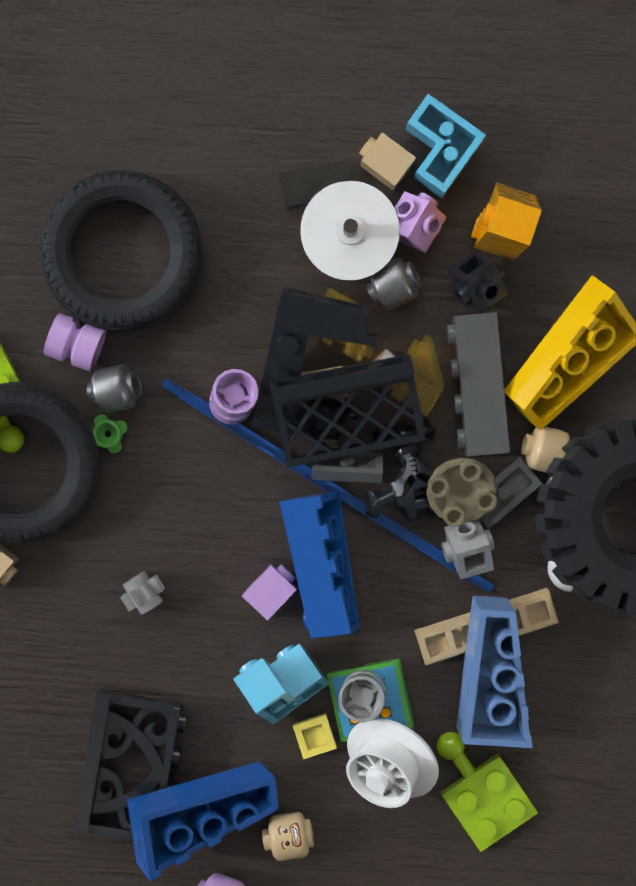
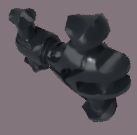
(411, 483)

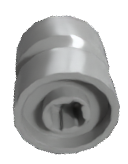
(362, 695)

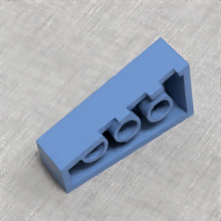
(493, 684)

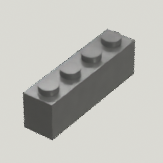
(479, 384)

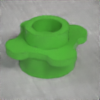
(116, 428)

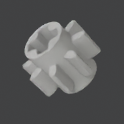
(142, 592)

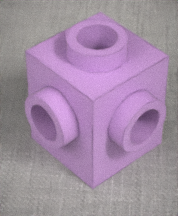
(418, 220)

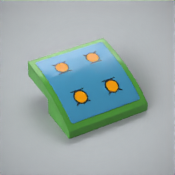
(396, 704)

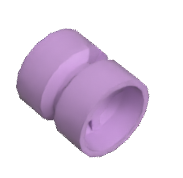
(75, 342)
(233, 396)

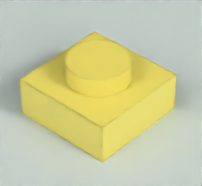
(314, 736)

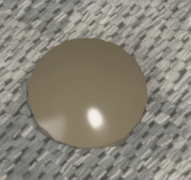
(461, 491)

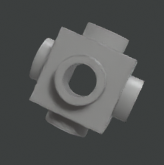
(469, 548)

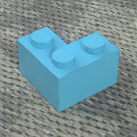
(451, 142)
(280, 686)

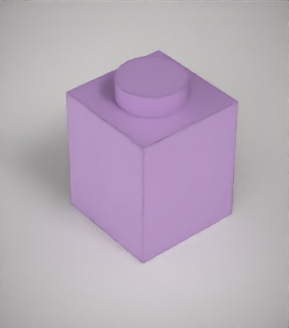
(270, 590)

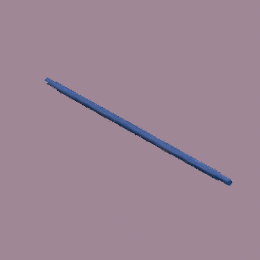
(328, 486)

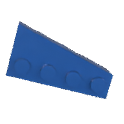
(321, 563)
(198, 813)

